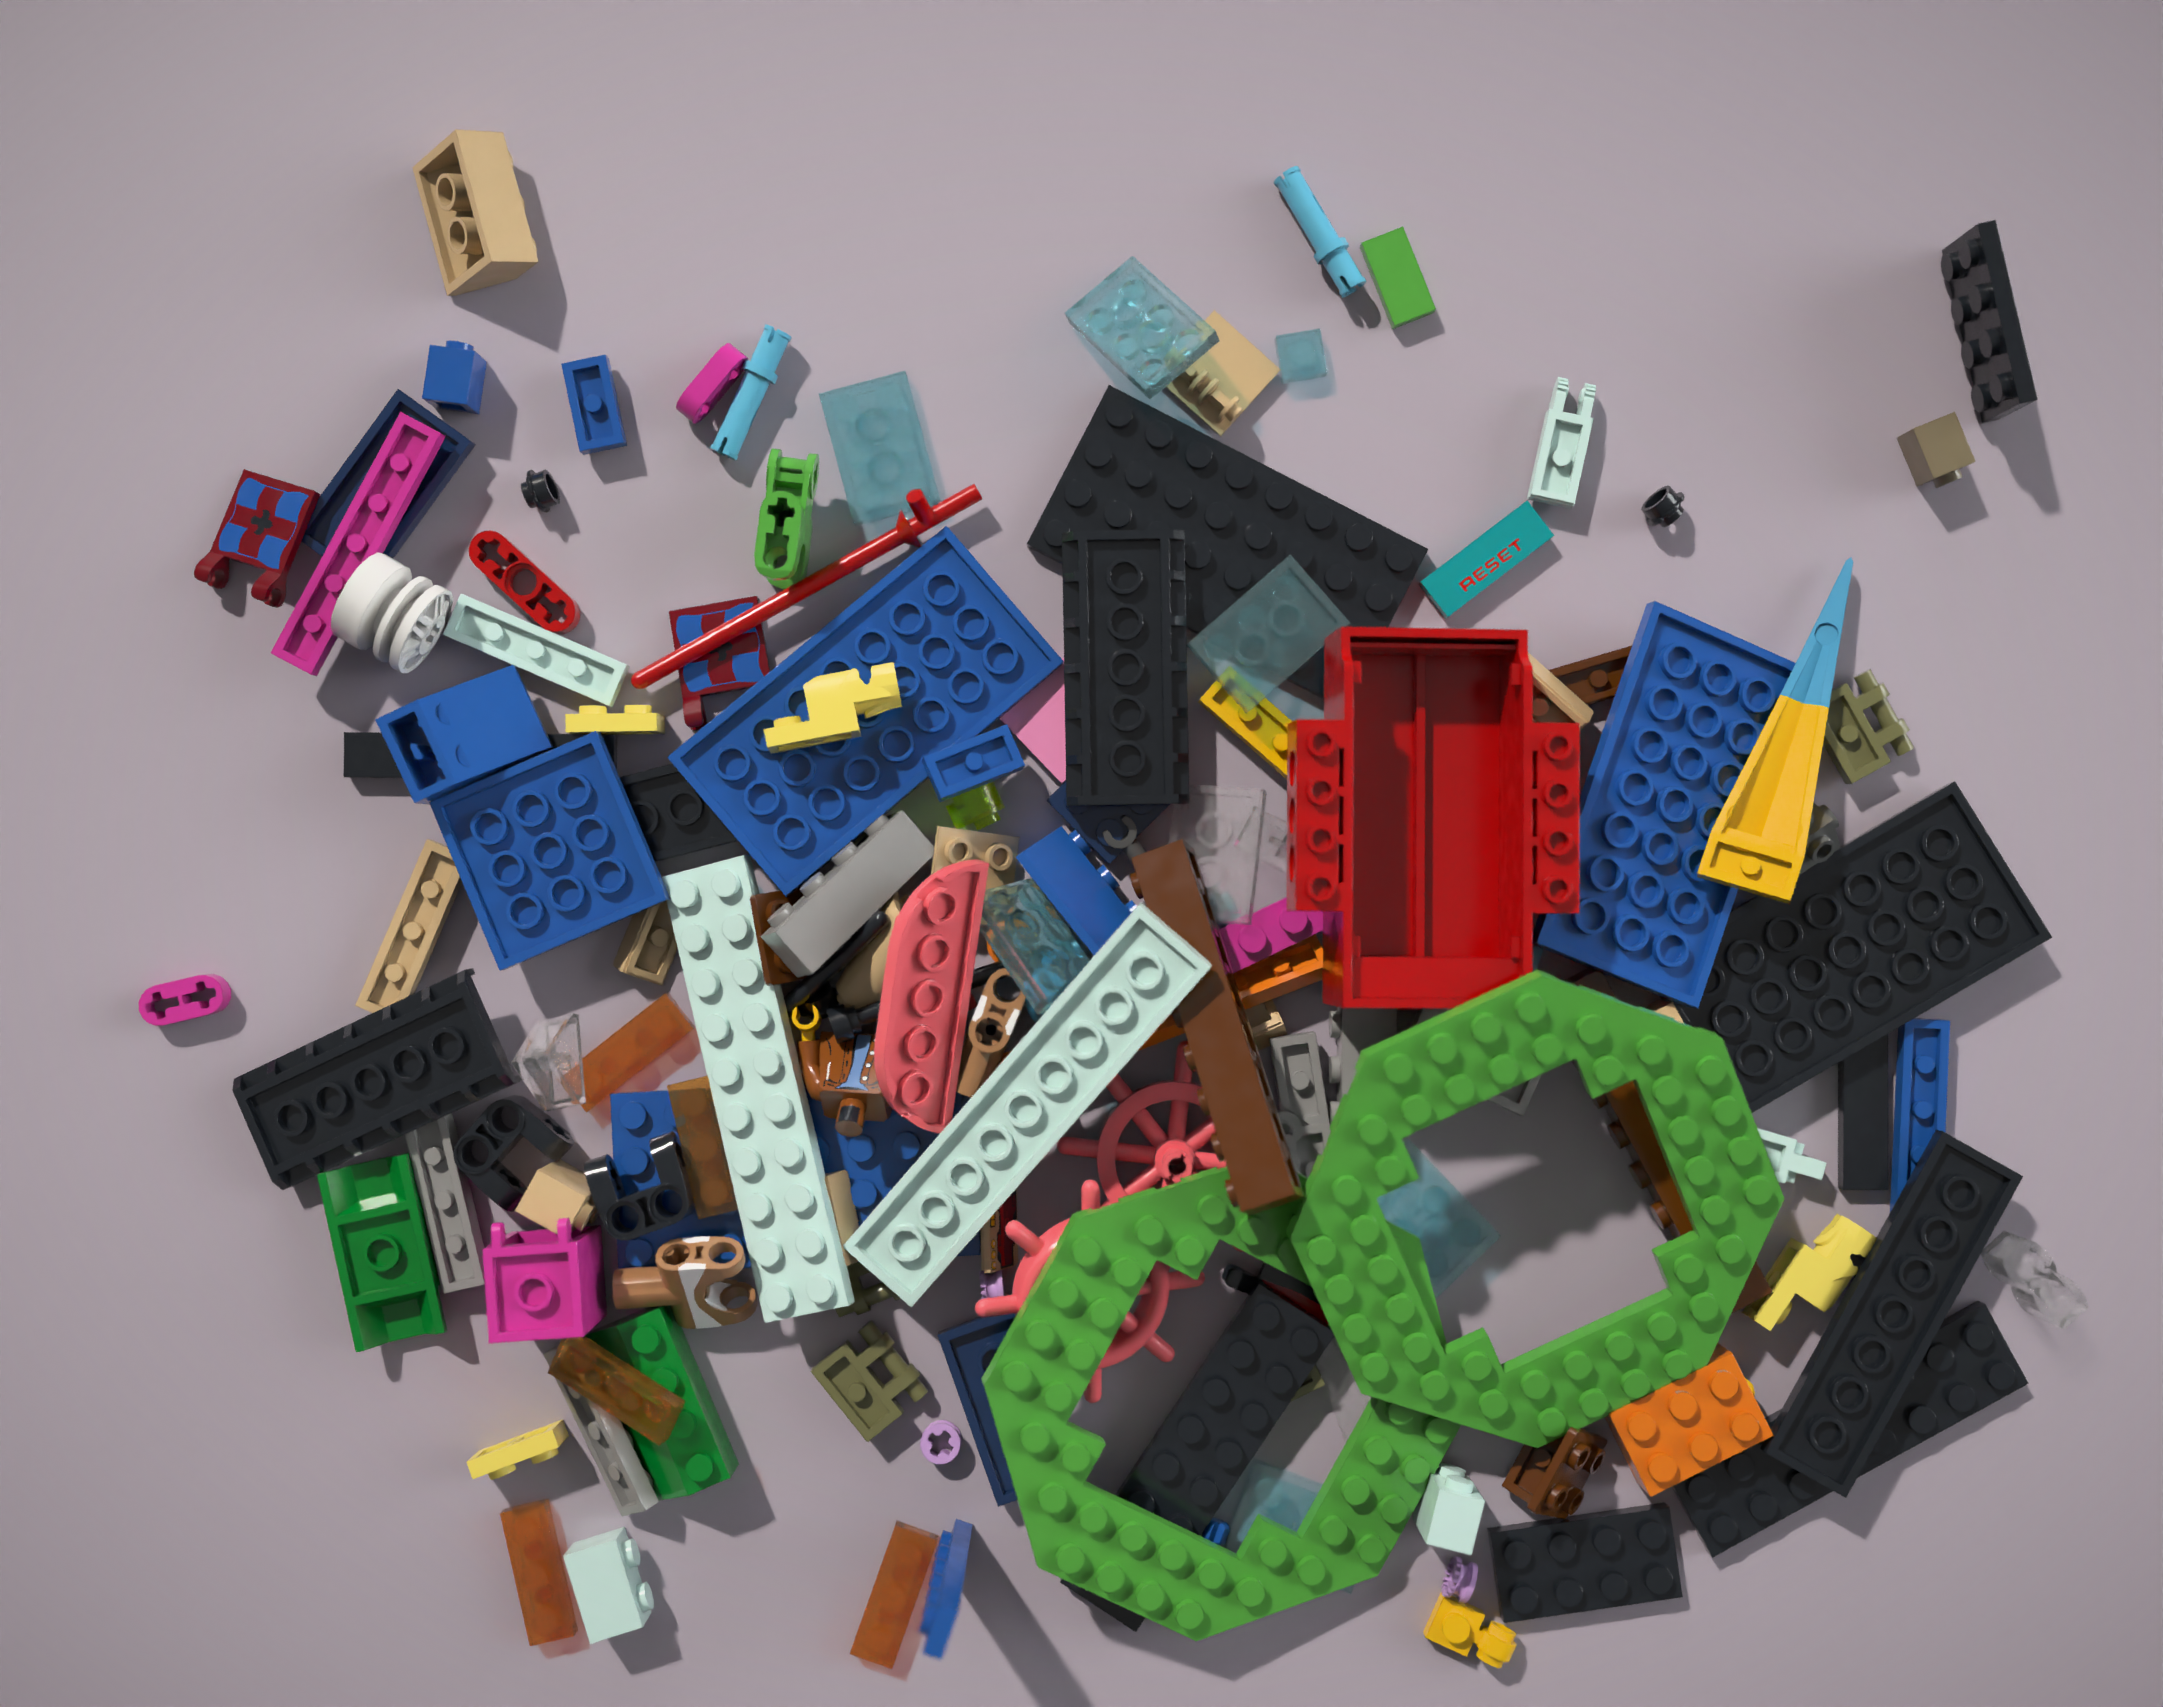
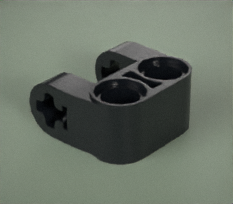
(492, 1175)
(610, 1194)

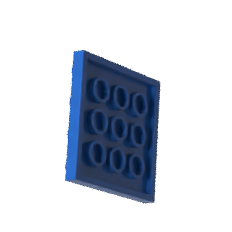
(549, 850)

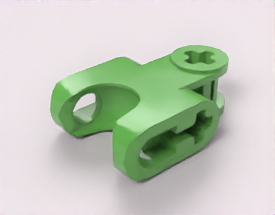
(789, 489)

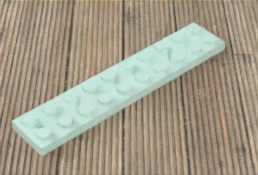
(757, 1094)
(1027, 1104)

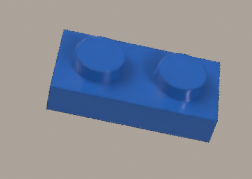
(594, 404)
(973, 763)

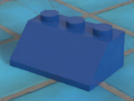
(1075, 887)

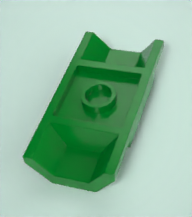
(382, 1251)

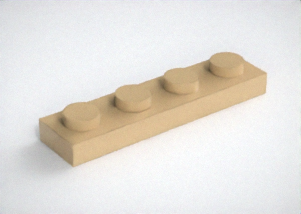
(413, 929)

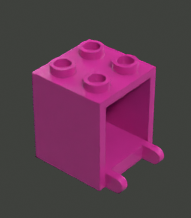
(544, 1283)

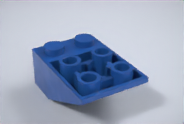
(463, 734)

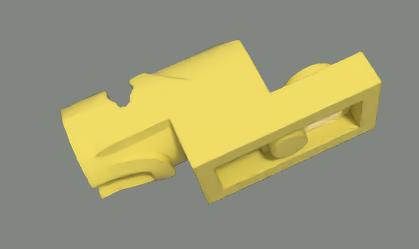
(833, 708)
(1812, 1274)

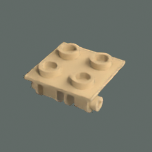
(1224, 378)
(959, 845)

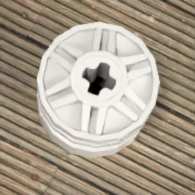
(391, 612)

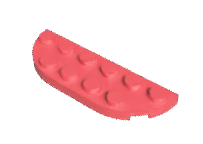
(929, 994)

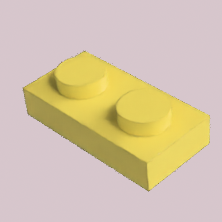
(634, 721)
(501, 1458)

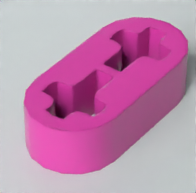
(711, 383)
(186, 1009)

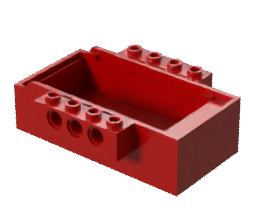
(1429, 815)

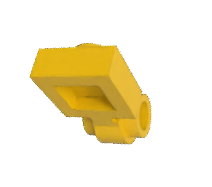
(1459, 1626)

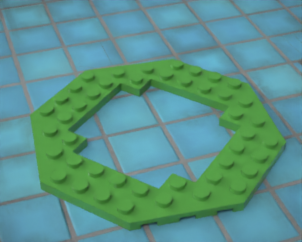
(1468, 1058)
(1126, 1549)

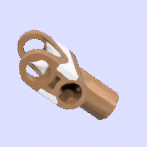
(982, 1051)
(689, 1283)

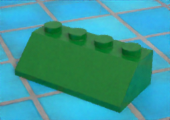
(698, 1446)

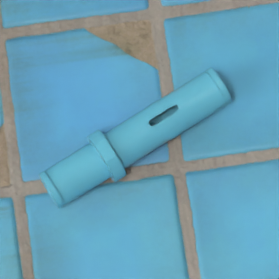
(1329, 247)
(751, 391)

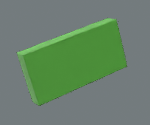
(1397, 277)

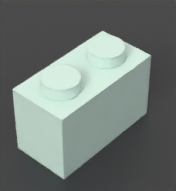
(1449, 1510)
(608, 1584)

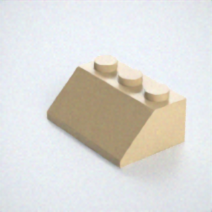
(475, 211)

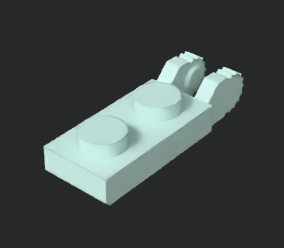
(1562, 448)

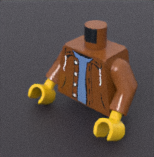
(841, 1076)

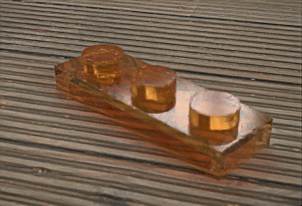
(633, 1048)
(702, 1147)
(617, 1387)
(539, 1572)
(894, 1594)

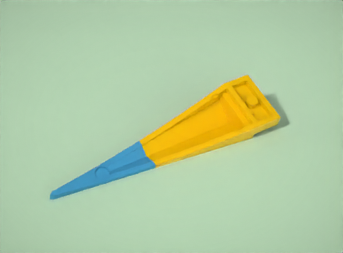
(1768, 814)

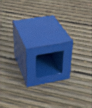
(454, 377)

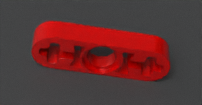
(493, 569)

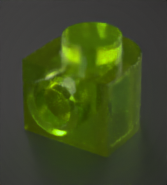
(976, 807)

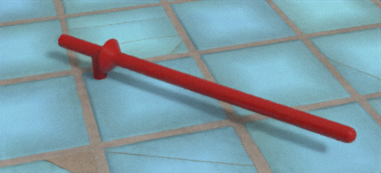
(904, 532)

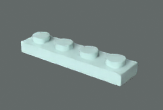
(536, 650)

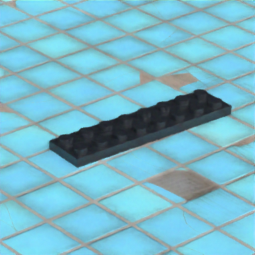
(1891, 1313)
(1957, 1377)
(1222, 1417)

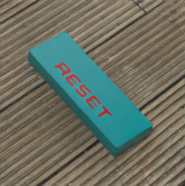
(1486, 559)

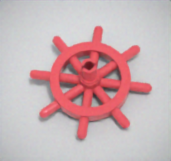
(1170, 1155)
(1136, 1329)

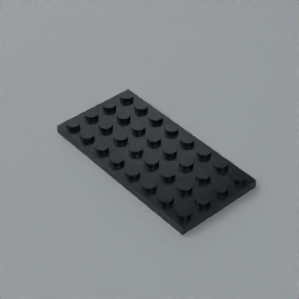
(1237, 519)
(1863, 945)

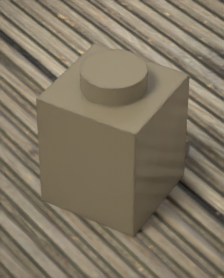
(1936, 451)

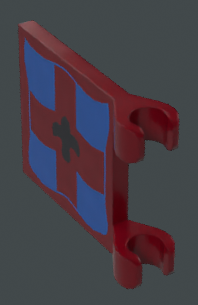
(262, 531)
(725, 669)

